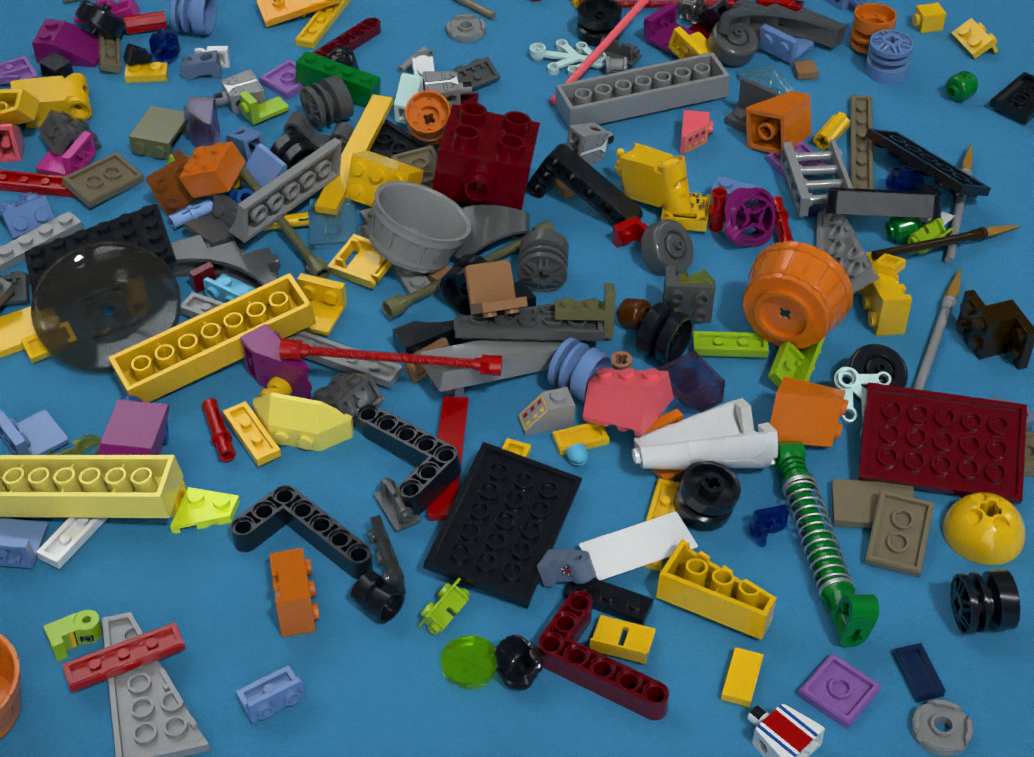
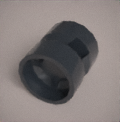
(377, 596)

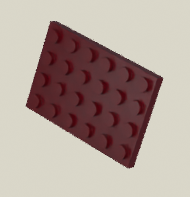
(943, 442)

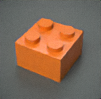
(212, 169)

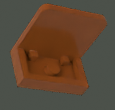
(168, 187)

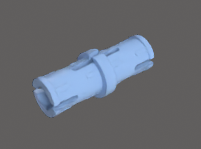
(190, 213)

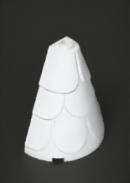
(716, 435)

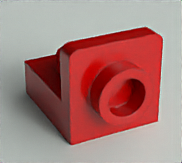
(628, 231)

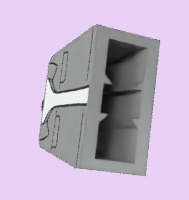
(238, 84)
(446, 84)
(589, 141)

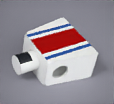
(784, 732)

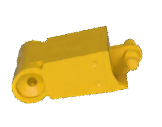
(57, 94)
(654, 178)

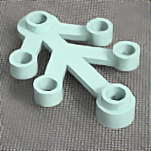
(571, 56)
(856, 387)

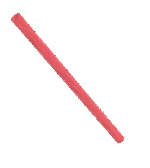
(603, 45)

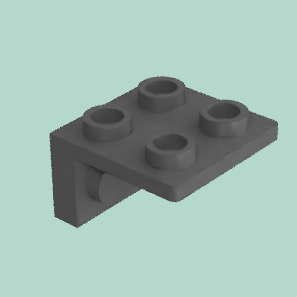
(749, 94)
(61, 128)
(216, 225)
(688, 298)
(350, 393)

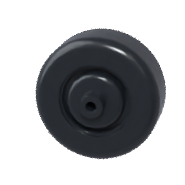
(100, 19)
(875, 359)

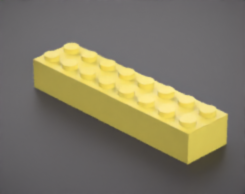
(89, 486)

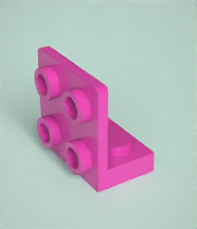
(72, 159)

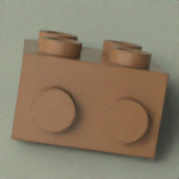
(492, 289)

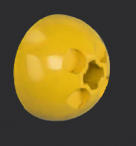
(984, 529)

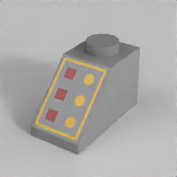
(548, 412)

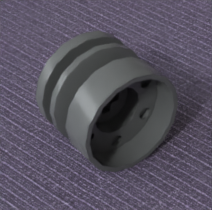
(326, 102)
(543, 260)

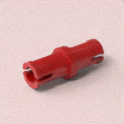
(717, 209)

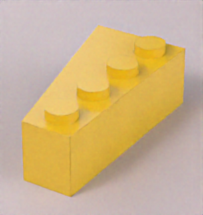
(886, 304)
(714, 592)

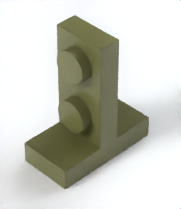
(590, 309)

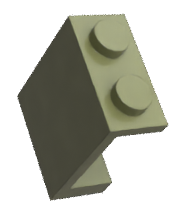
(157, 132)

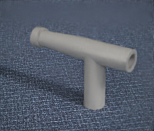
(408, 63)

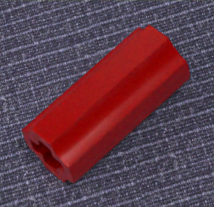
(145, 22)

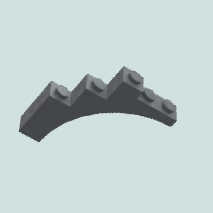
(801, 24)
(250, 268)

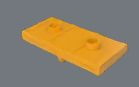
(282, 10)

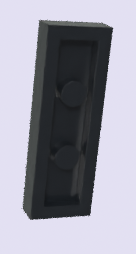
(615, 600)

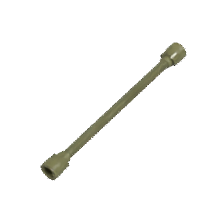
(315, 265)
(398, 304)

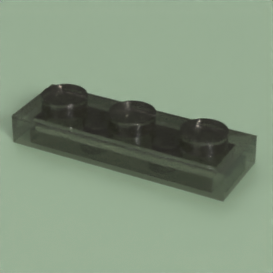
(385, 554)

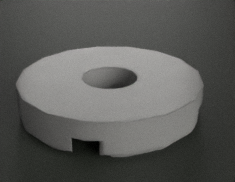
(466, 28)
(936, 741)

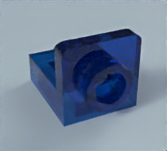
(768, 521)

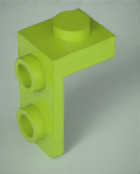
(256, 112)

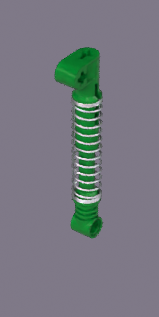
(851, 614)

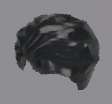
(344, 56)
(518, 662)

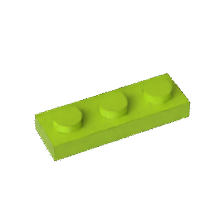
(730, 344)

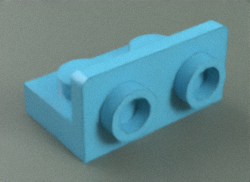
(225, 288)

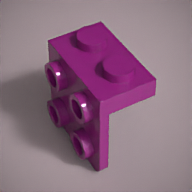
(660, 26)

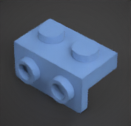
(271, 694)

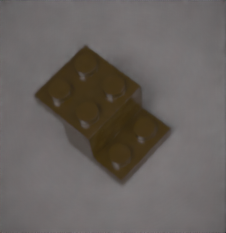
(995, 329)

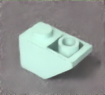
(408, 86)

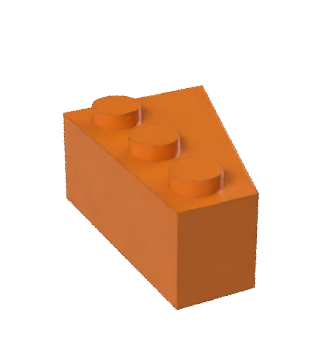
(294, 592)

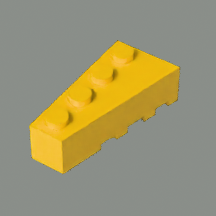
(17, 106)

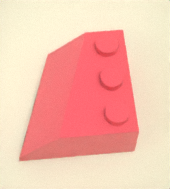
(627, 398)

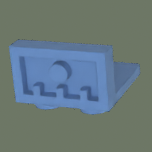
(32, 435)
(20, 541)

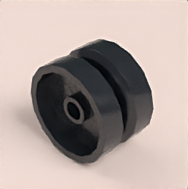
(597, 20)
(293, 148)
(454, 285)
(664, 333)
(707, 495)

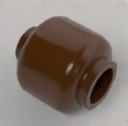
(632, 312)

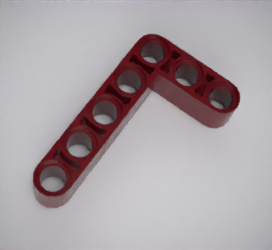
(563, 637)

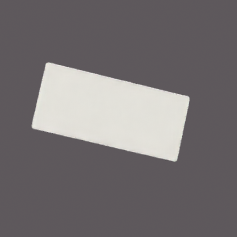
(637, 545)

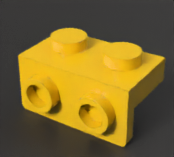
(974, 38)

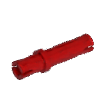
(784, 216)
(220, 437)

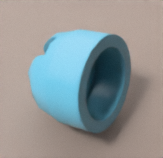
(577, 454)

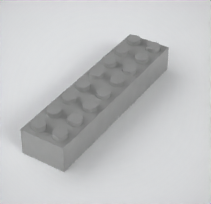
(642, 90)

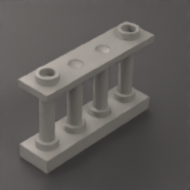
(799, 186)

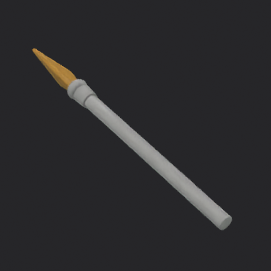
(958, 209)
(946, 308)

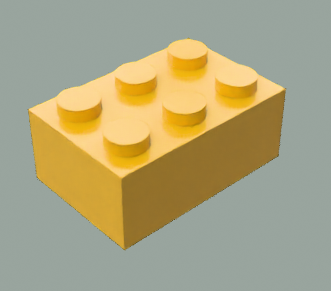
(372, 170)

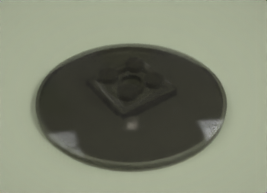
(99, 276)

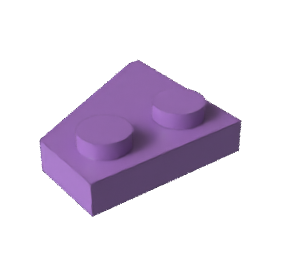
(16, 69)

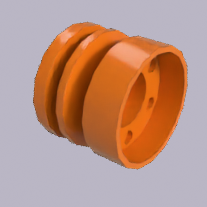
(867, 20)
(423, 109)

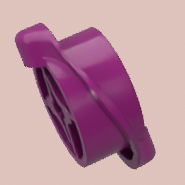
(763, 207)

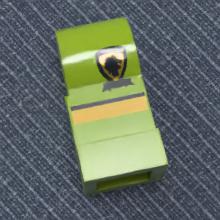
(72, 632)

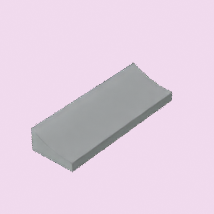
(287, 191)
(518, 359)

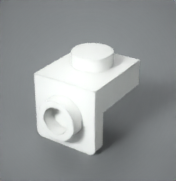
(421, 64)

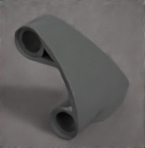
(299, 123)
(492, 224)

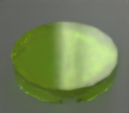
(469, 662)

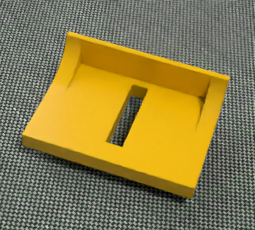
(608, 635)

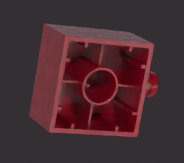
(485, 156)

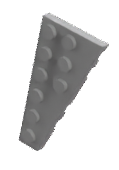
(841, 242)
(146, 706)

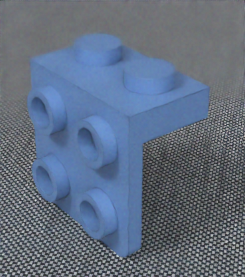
(783, 45)
(26, 213)

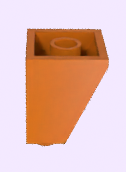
(778, 121)
(808, 412)

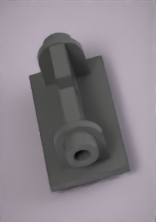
(626, 50)
(393, 506)

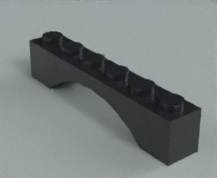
(419, 334)

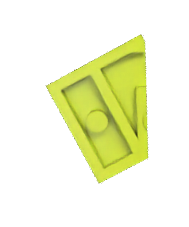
(204, 509)

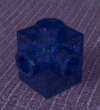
(164, 45)
(903, 179)

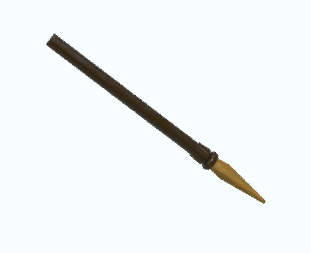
(973, 235)

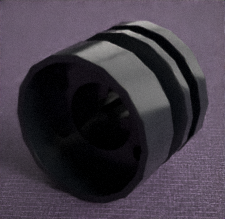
(985, 601)

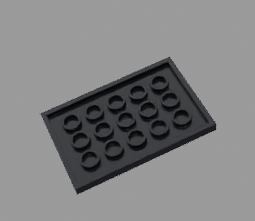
(139, 227)
(503, 524)

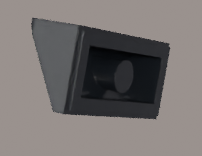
(135, 54)

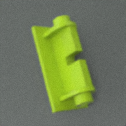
(933, 228)
(436, 615)

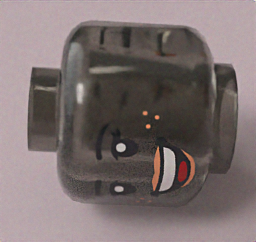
(690, 9)

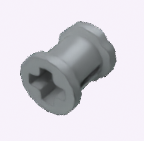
(615, 65)

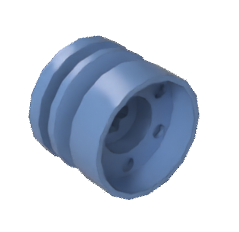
(193, 15)
(889, 56)
(575, 365)

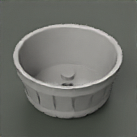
(416, 226)

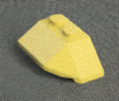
(302, 421)

